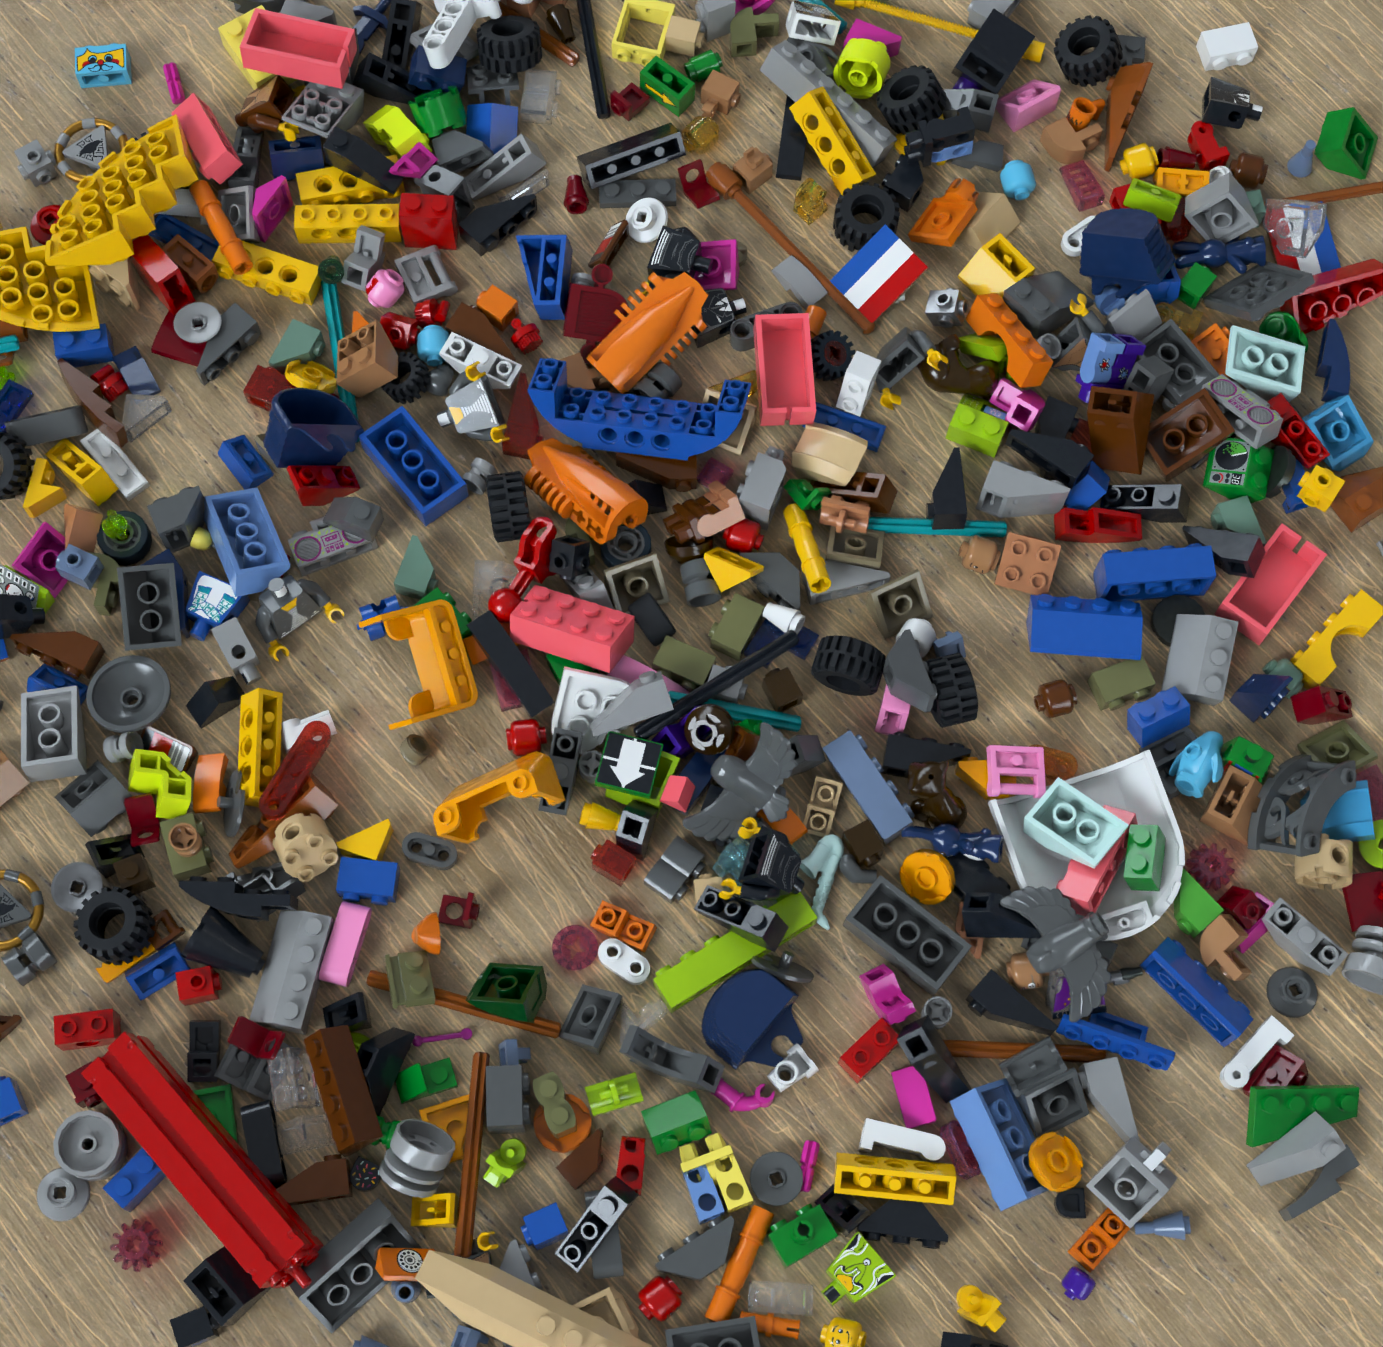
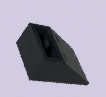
(993, 53)

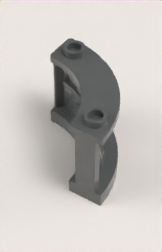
(1326, 785)

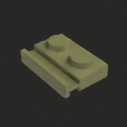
(409, 979)

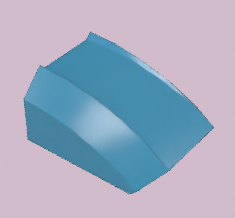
(1340, 432)
(1350, 815)

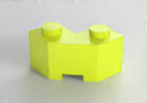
(395, 131)
(155, 774)

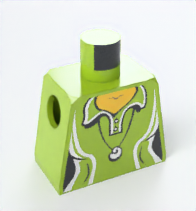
(856, 1272)

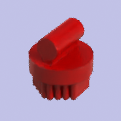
(431, 312)
(526, 336)
(110, 382)

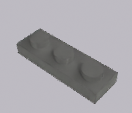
(627, 192)

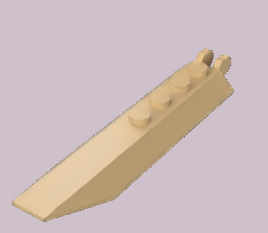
(512, 1308)

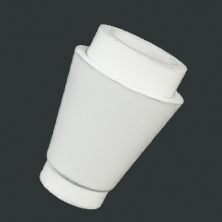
(784, 617)

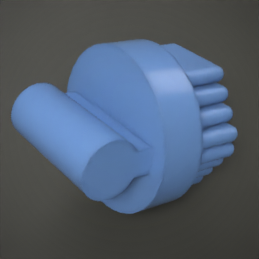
(1107, 300)

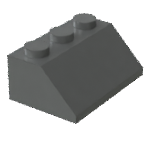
(149, 606)
(726, 1333)

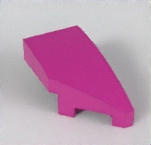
(414, 163)

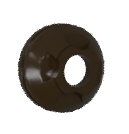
(689, 550)
(718, 720)

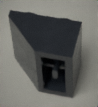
(224, 1287)

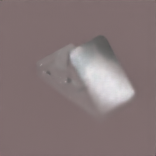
(650, 1015)

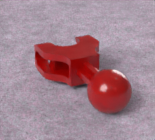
(532, 565)

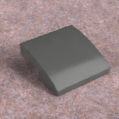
(1164, 753)
(247, 1071)

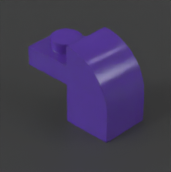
(674, 738)

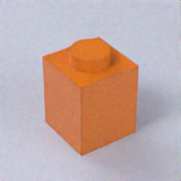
(498, 307)

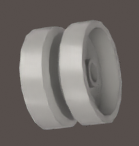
(76, 1155)

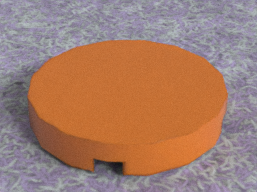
(571, 1141)

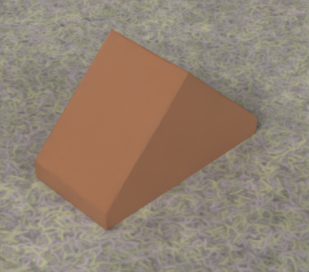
(81, 527)

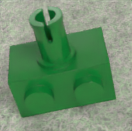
(802, 1235)

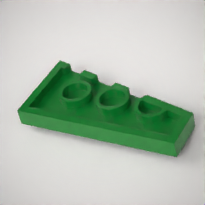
(1281, 1108)

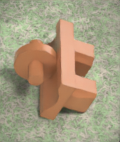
(845, 515)

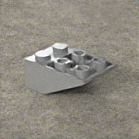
(324, 107)
(1019, 493)

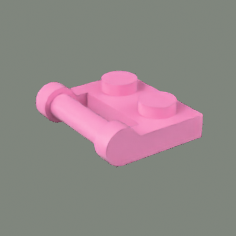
(1015, 762)

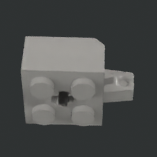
(762, 486)
(1133, 1180)

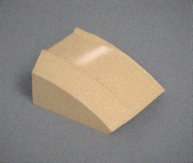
(828, 454)
(611, 1308)

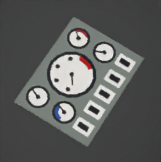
(14, 584)

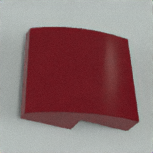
(170, 345)
(1363, 901)

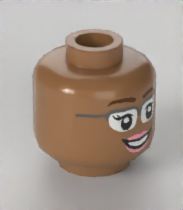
(1023, 974)

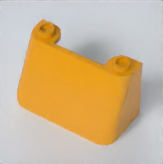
(464, 810)

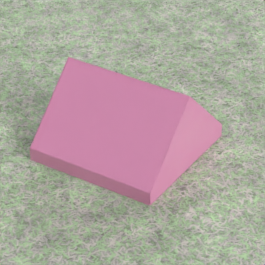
(1028, 103)

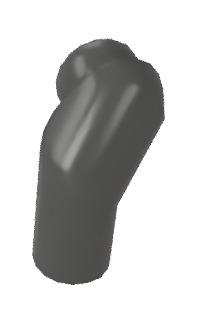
(854, 873)

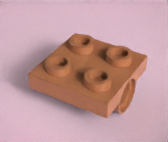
(1027, 564)

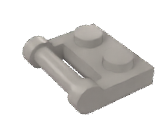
(417, 278)

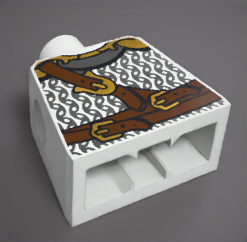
(807, 20)

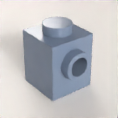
(79, 566)

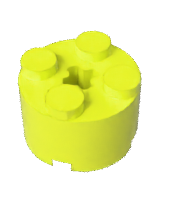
(862, 67)

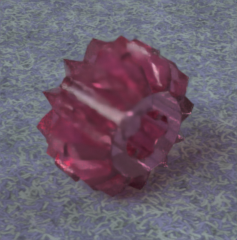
(1217, 862)
(147, 1246)

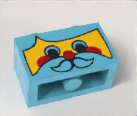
(103, 65)

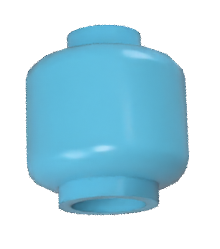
(1017, 180)
(430, 343)

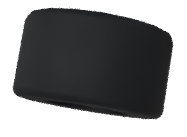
(651, 619)

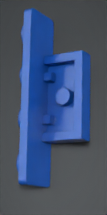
(1117, 1036)

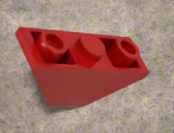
(322, 483)

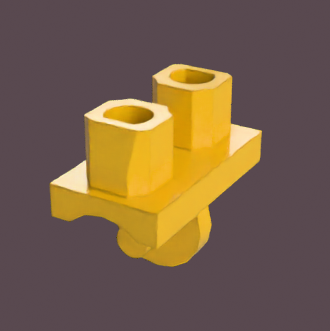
(979, 1307)

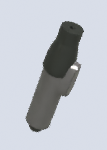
(1124, 975)

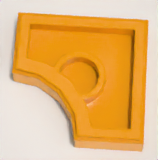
(452, 1118)

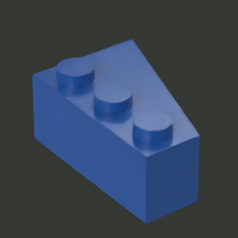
(548, 272)

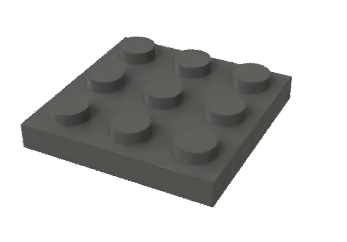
(1259, 291)

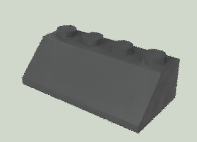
(345, 1268)

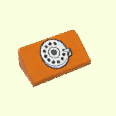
(400, 1263)

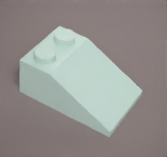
(1265, 363)
(1073, 824)

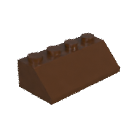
(343, 1089)

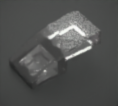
(780, 1298)

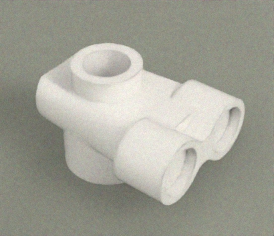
(796, 1064)

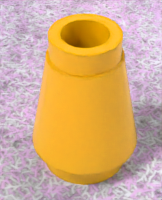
(598, 817)

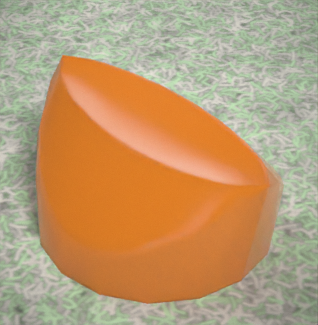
(427, 934)

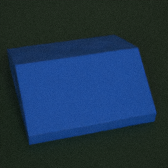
(492, 124)

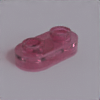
(959, 1150)

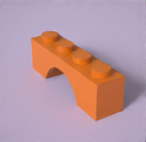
(1026, 358)

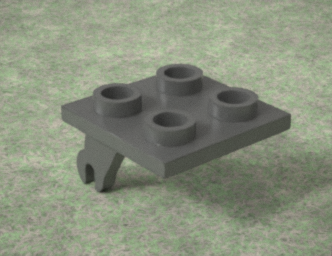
(481, 79)

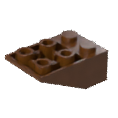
(1119, 428)

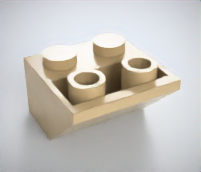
(119, 280)

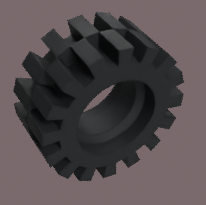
(414, 384)

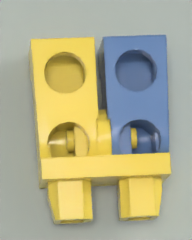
(713, 1169)

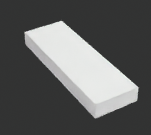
(115, 464)

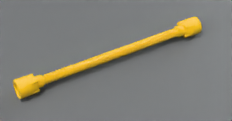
(1033, 52)

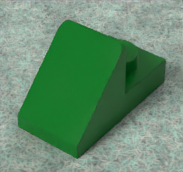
(425, 1080)

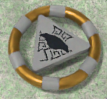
(87, 150)

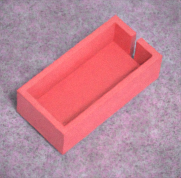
(298, 48)
(784, 369)
(1282, 574)
(572, 628)

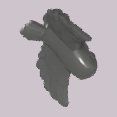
(747, 788)
(1065, 945)

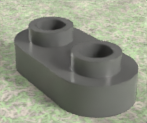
(430, 852)

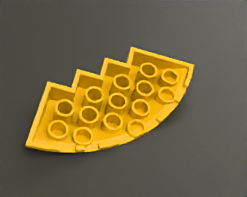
(122, 198)
(42, 294)

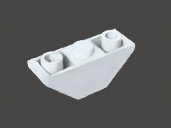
(462, 352)

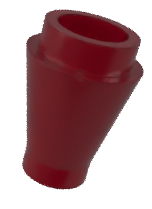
(1175, 158)
(575, 195)

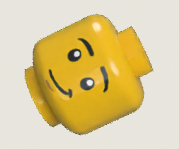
(843, 1333)

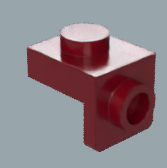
(629, 101)

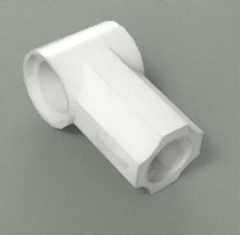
(293, 727)

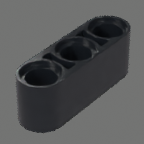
(263, 1141)

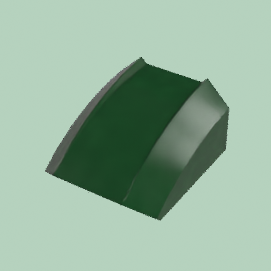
(510, 991)

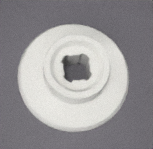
(655, 218)

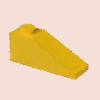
(82, 471)

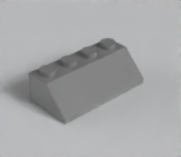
(292, 971)

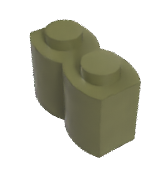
(552, 1099)

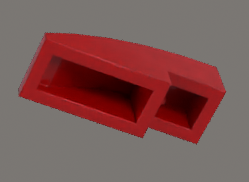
(1097, 526)

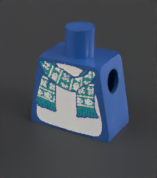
(212, 604)

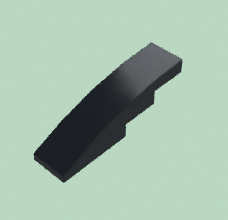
(791, 147)
(510, 663)

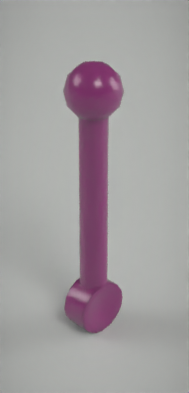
(465, 1034)

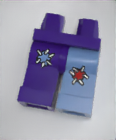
(1107, 362)

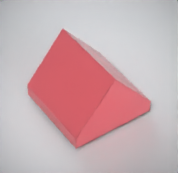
(678, 792)

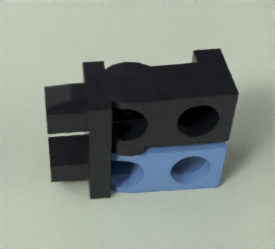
(941, 139)

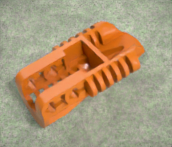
(650, 329)
(570, 480)

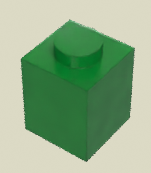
(1196, 285)

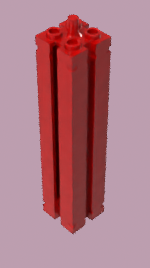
(204, 1162)

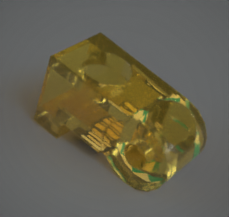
(810, 198)
(1185, 321)

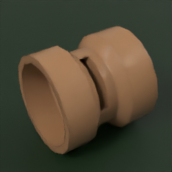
(181, 835)

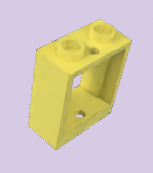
(659, 13)

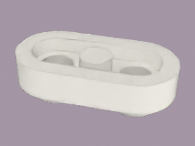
(1074, 236)
(623, 961)

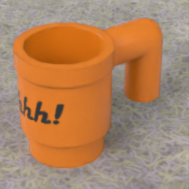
(1084, 111)

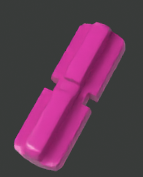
(174, 83)
(808, 1160)

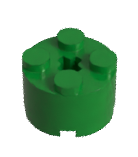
(438, 111)

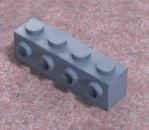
(868, 786)

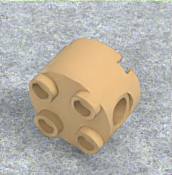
(305, 846)
(1329, 866)

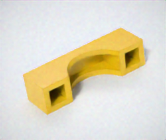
(1356, 619)

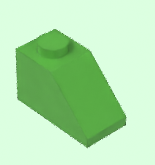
(1194, 906)

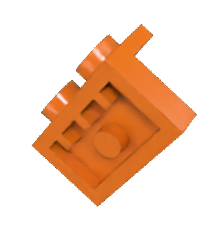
(1214, 346)

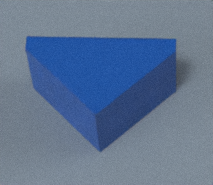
(1088, 489)

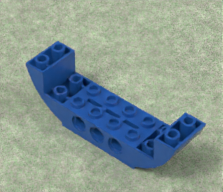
(635, 422)

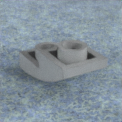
(800, 280)

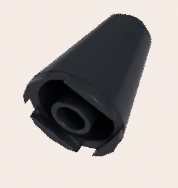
(223, 946)

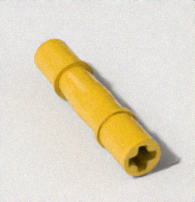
(807, 549)

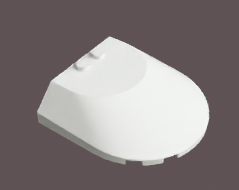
(1129, 786)

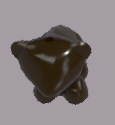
(955, 377)
(936, 801)

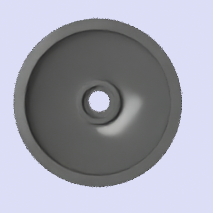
(122, 682)

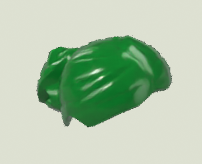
(1284, 327)

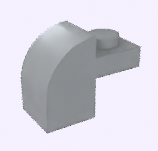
(365, 259)

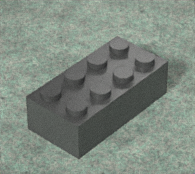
(906, 935)

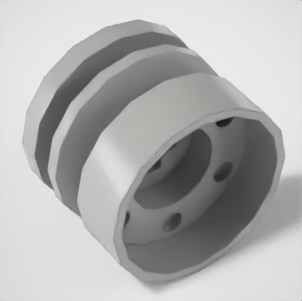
(1365, 965)
(417, 1158)

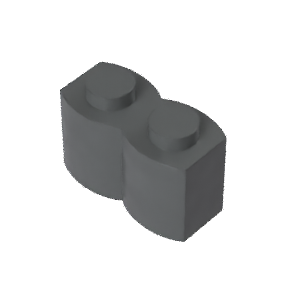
(674, 870)

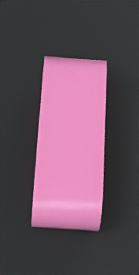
(345, 943)

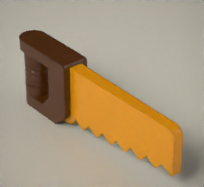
(112, 971)

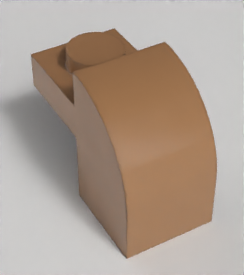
(1067, 145)
(580, 377)
(1218, 945)

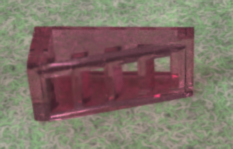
(1082, 202)

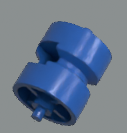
(371, 610)

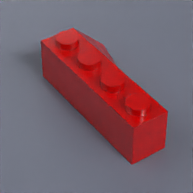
(1336, 294)

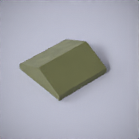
(1338, 745)

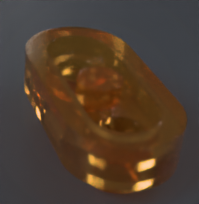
(1055, 757)

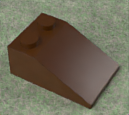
(1186, 434)

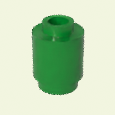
(700, 66)

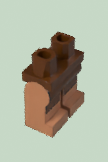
(704, 515)

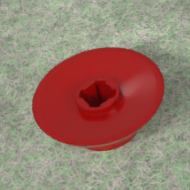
(39, 224)

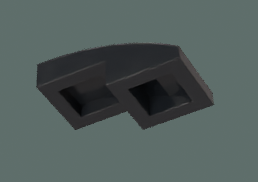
(204, 1050)

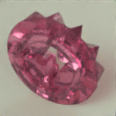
(568, 936)

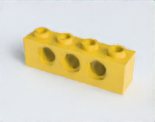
(832, 129)
(315, 181)
(341, 222)
(282, 268)
(259, 741)
(894, 1178)

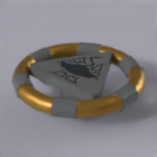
(14, 912)

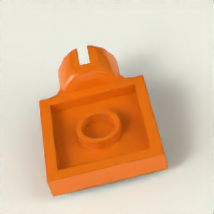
(946, 215)

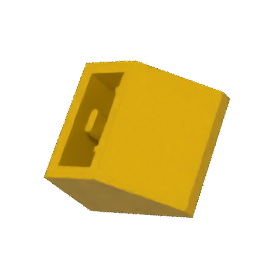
(995, 267)

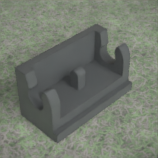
(1033, 1066)

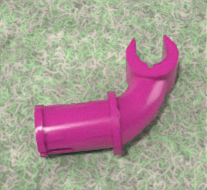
(740, 1102)

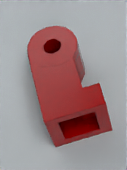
(1205, 147)
(631, 1162)

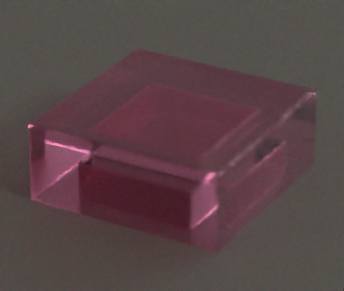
(714, 471)

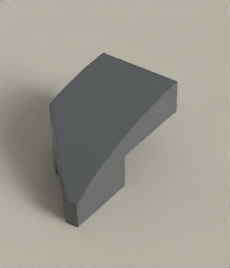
(984, 154)

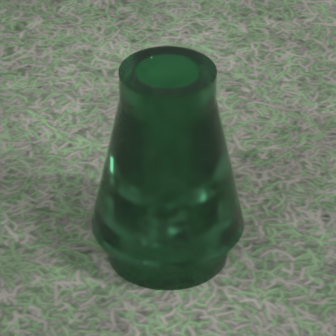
(328, 274)

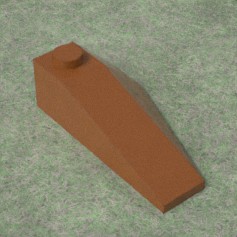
(1121, 104)
(1360, 498)
(259, 838)

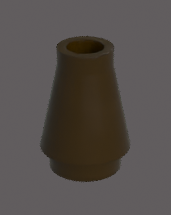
(561, 23)

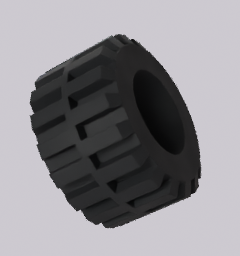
(1080, 37)
(509, 44)
(910, 98)
(864, 200)
(16, 465)
(508, 505)
(848, 665)
(955, 690)
(97, 914)

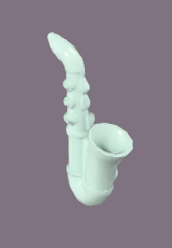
(823, 859)

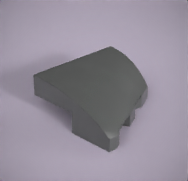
(269, 879)

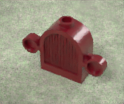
(591, 310)

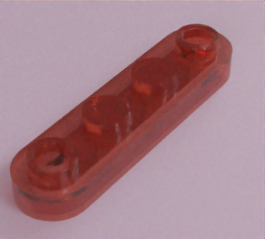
(295, 770)

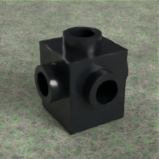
(569, 557)

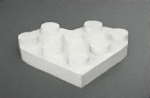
(581, 699)

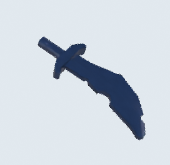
(370, 21)

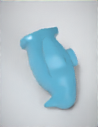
(1198, 764)

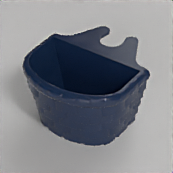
(1124, 250)
(309, 428)
(747, 1017)

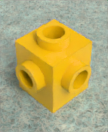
(1319, 488)

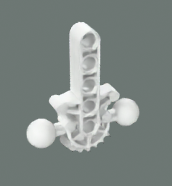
(454, 24)

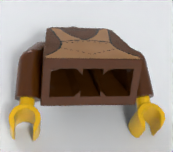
(267, 105)

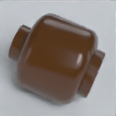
(1249, 170)
(1055, 698)

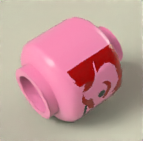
(385, 288)

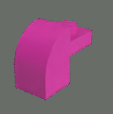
(1021, 405)
(886, 995)

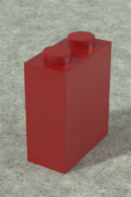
(428, 221)
(160, 274)

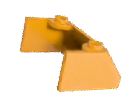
(437, 656)

